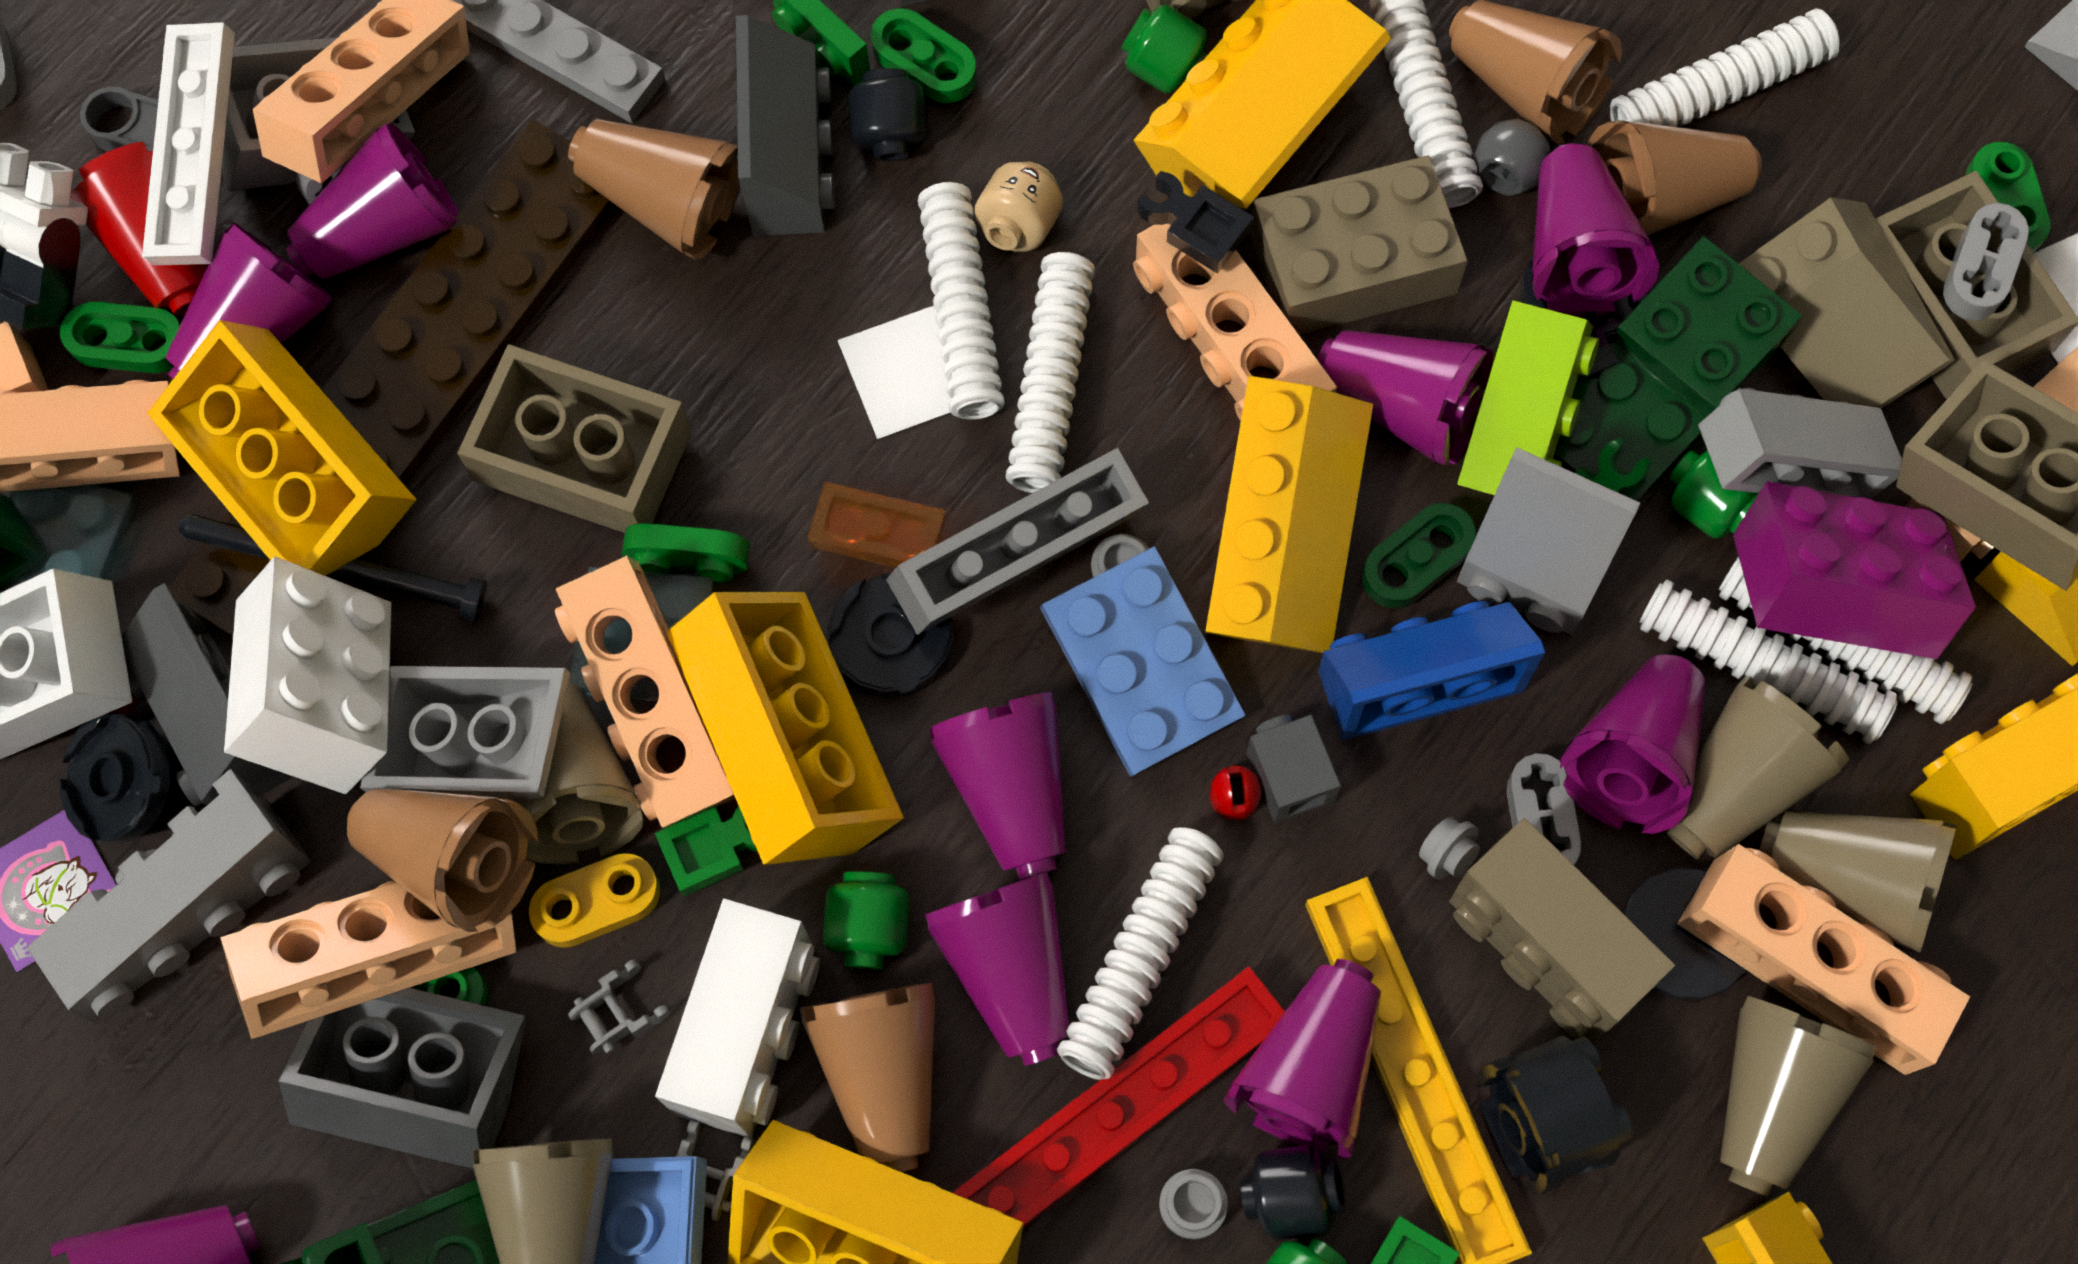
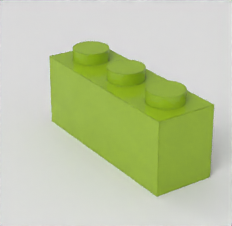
(1528, 392)

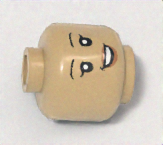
(1019, 206)

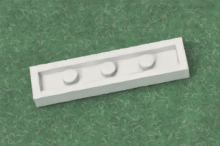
(188, 144)

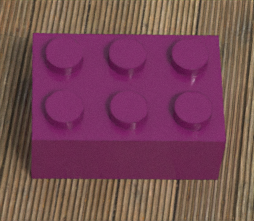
(1852, 570)

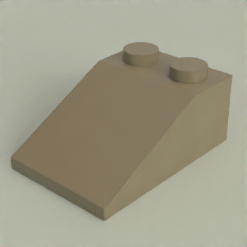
(1862, 319)

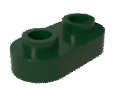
(1416, 558)

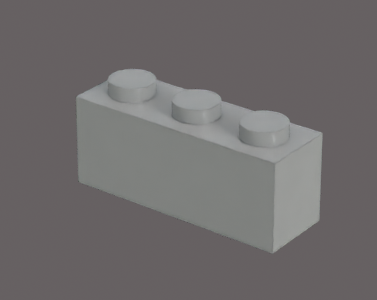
(1800, 444)

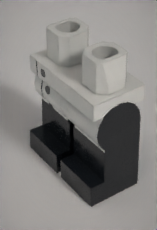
(37, 240)

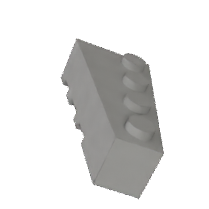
(170, 900)

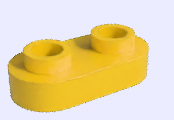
(594, 904)

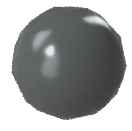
(1511, 156)

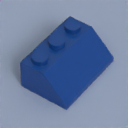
(1428, 668)

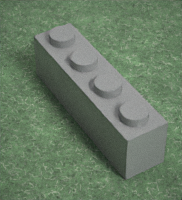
(1016, 541)

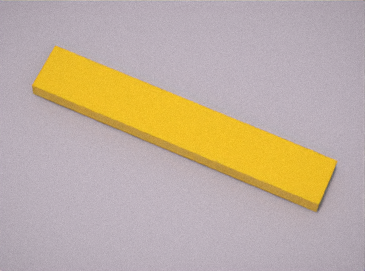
(1422, 1083)

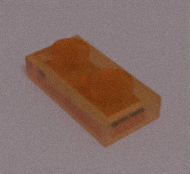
(873, 525)

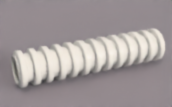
(1732, 73)
(1427, 97)
(960, 301)
(1050, 371)
(1770, 661)
(1913, 677)
(1140, 953)

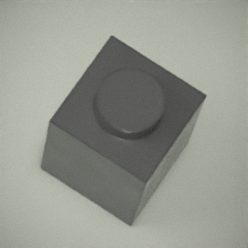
(1292, 767)

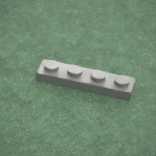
(567, 52)

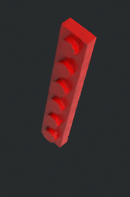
(1129, 1103)

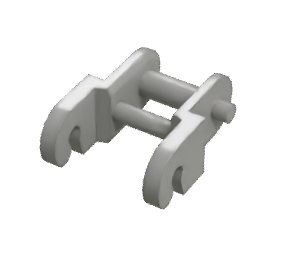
(585, 1010)
(718, 1202)

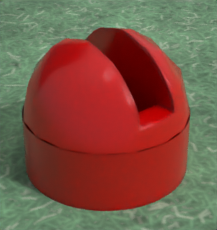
(1221, 793)

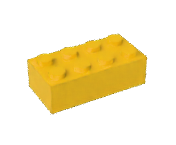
(783, 725)
(2007, 772)

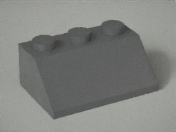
(782, 130)
(187, 685)
(407, 1074)

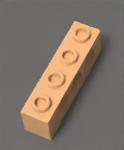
(360, 84)
(1230, 295)
(586, 612)
(341, 964)
(1921, 995)

